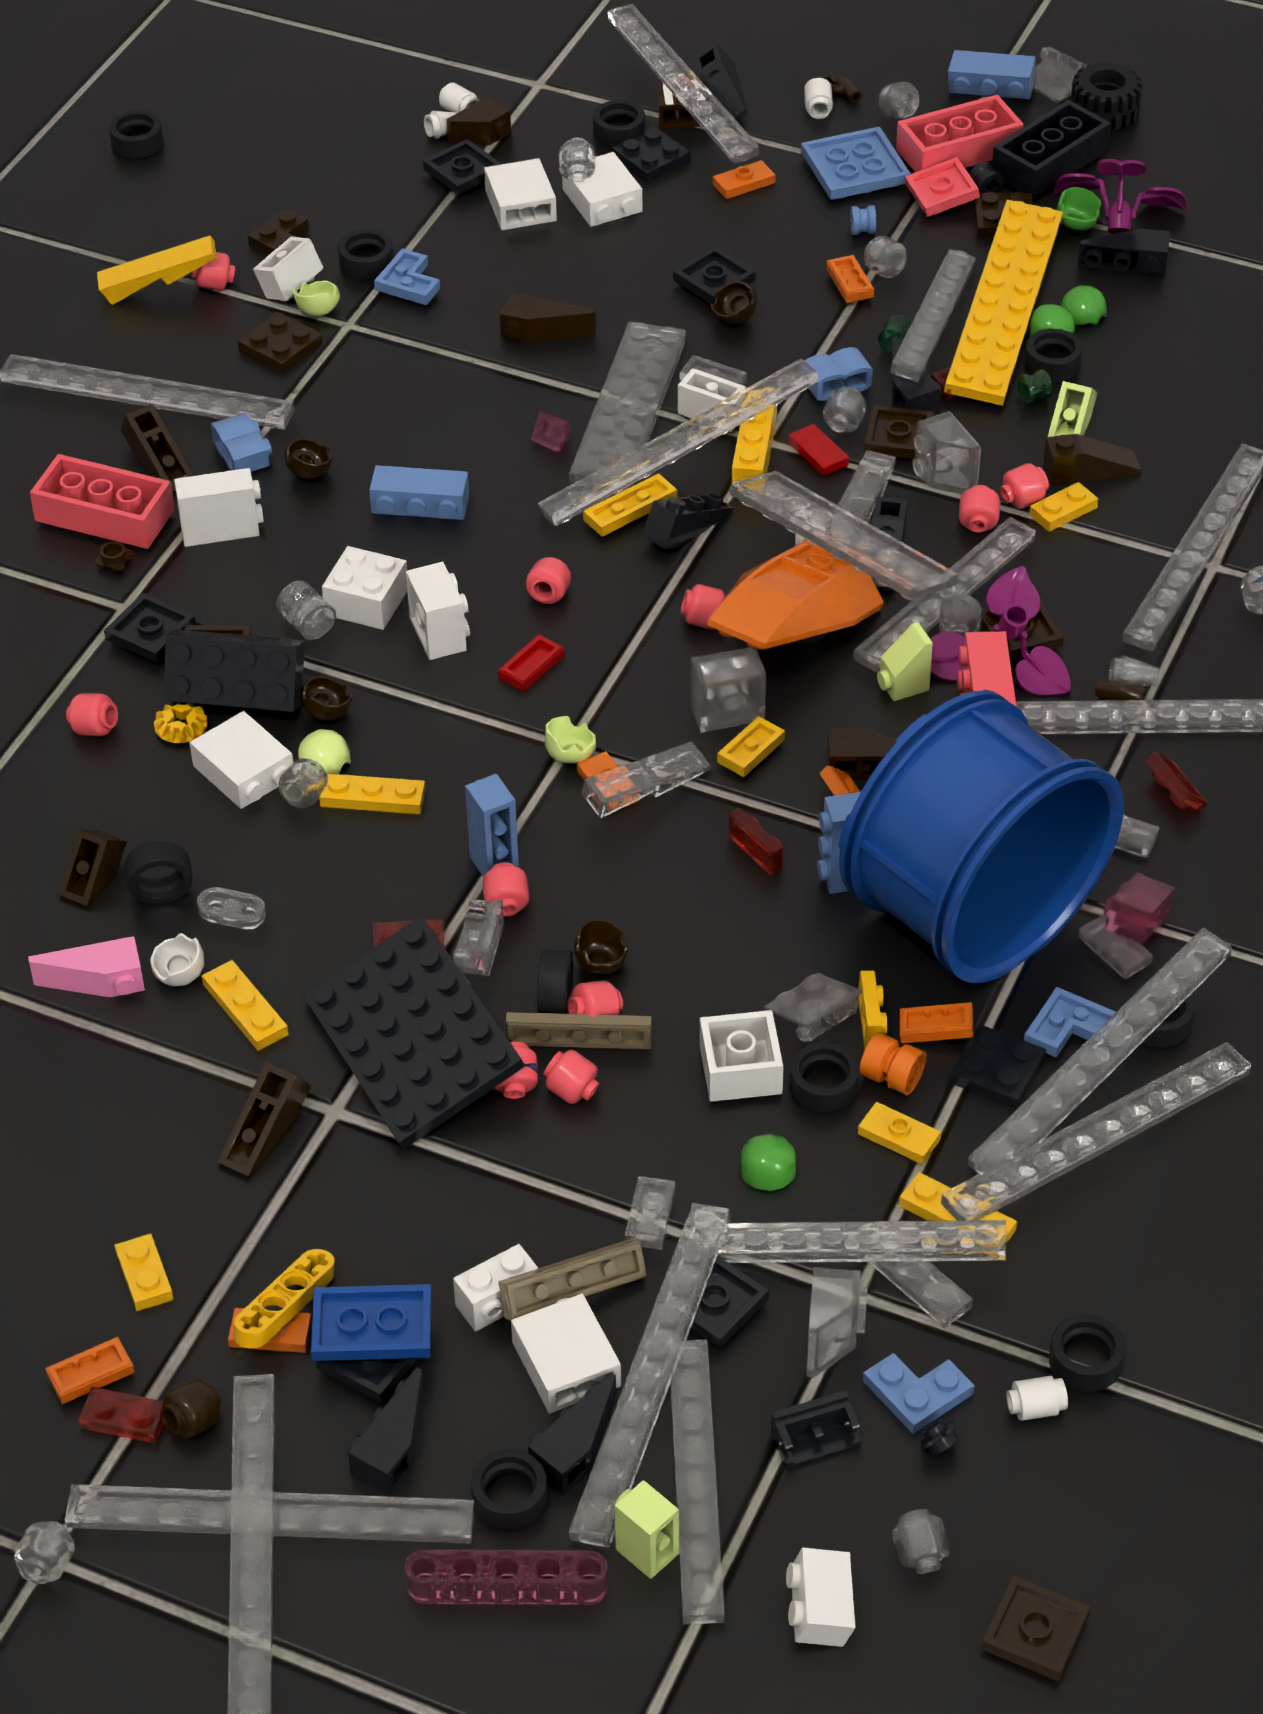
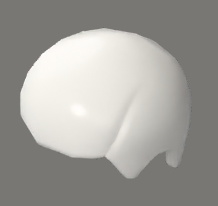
(177, 960)

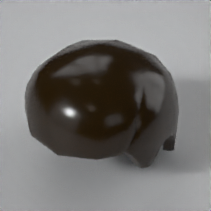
(735, 302)
(307, 459)
(325, 698)
(600, 947)

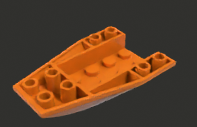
(795, 598)

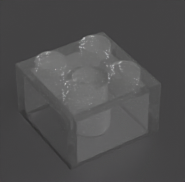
(727, 689)

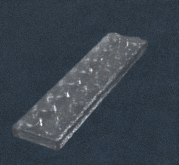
(629, 396)
(844, 535)

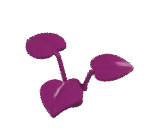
(1120, 213)
(1016, 602)

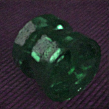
(894, 327)
(1034, 386)

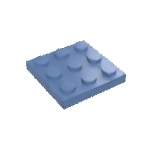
(855, 163)

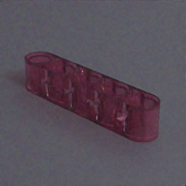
(524, 1588)

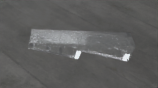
(867, 484)
(646, 776)

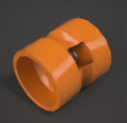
(895, 1064)

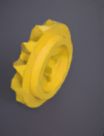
(176, 731)

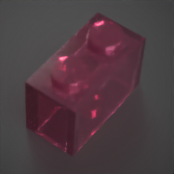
(1138, 907)

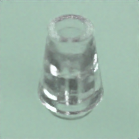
(1132, 671)

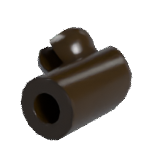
(844, 87)
(1119, 691)

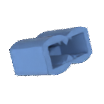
(840, 370)
(241, 443)

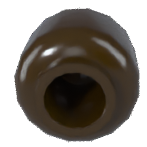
(190, 1408)

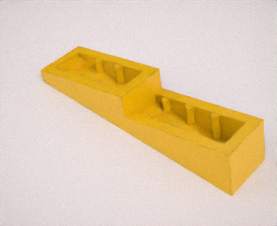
(168, 264)

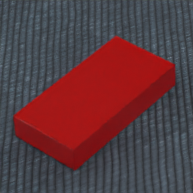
(818, 449)
(531, 663)

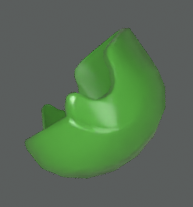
(1079, 208)
(1085, 304)
(1051, 316)
(768, 1162)

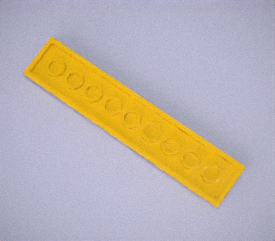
(1003, 302)

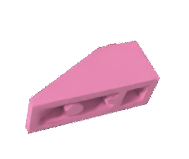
(94, 969)

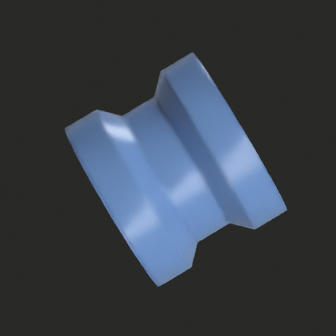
(863, 220)

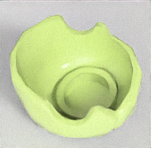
(317, 298)
(568, 742)
(327, 749)

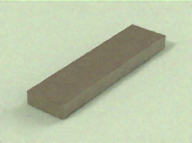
(580, 1030)
(571, 1277)

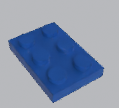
(371, 1322)

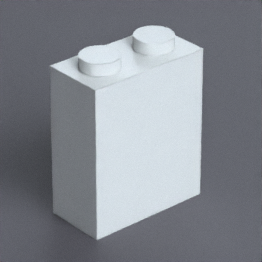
(607, 193)
(520, 194)
(218, 507)
(240, 759)
(564, 1351)

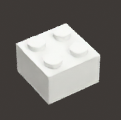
(366, 587)
(437, 610)
(741, 1055)

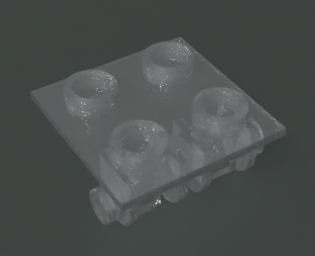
(1056, 74)
(816, 1005)

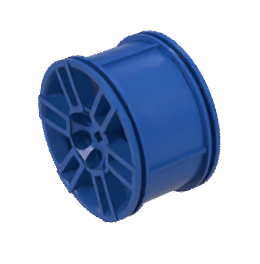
(980, 835)

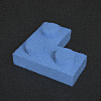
(404, 278)
(1063, 1016)
(917, 1399)

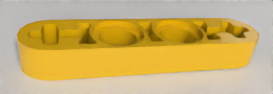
(276, 1294)

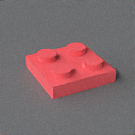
(942, 186)

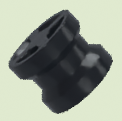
(987, 178)

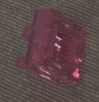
(551, 431)

